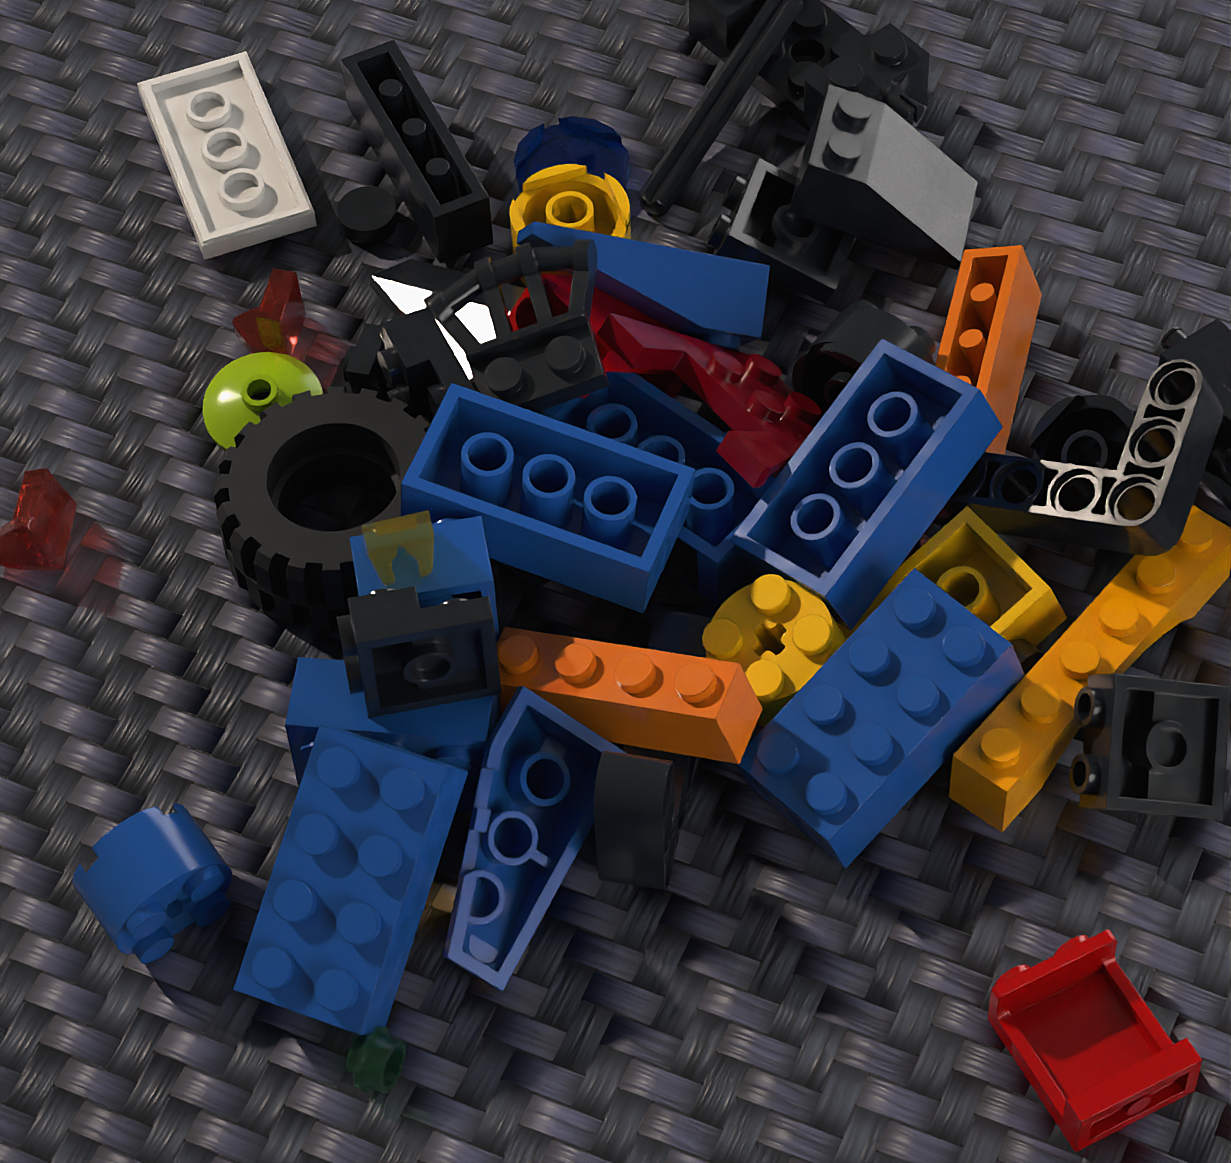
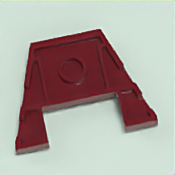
(739, 387)

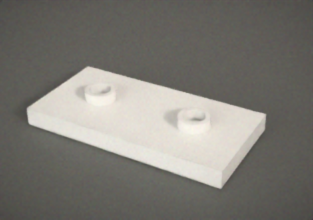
(226, 155)

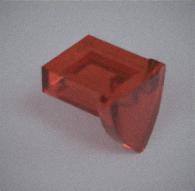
(277, 320)
(39, 525)

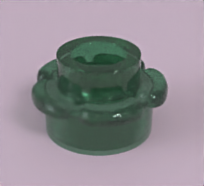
(376, 1061)

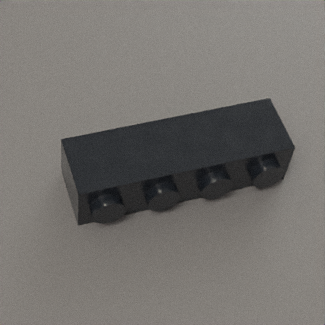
(417, 151)

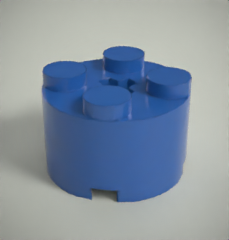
(154, 881)

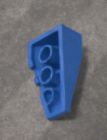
(678, 287)
(522, 833)

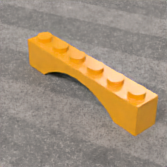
(1031, 728)

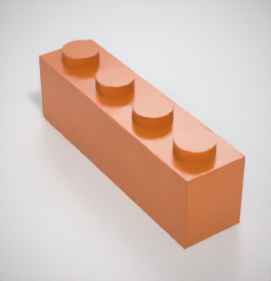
(992, 328)
(635, 692)

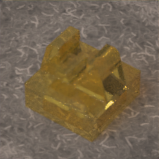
(408, 532)

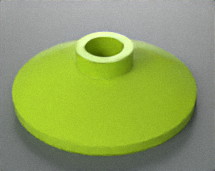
(228, 397)

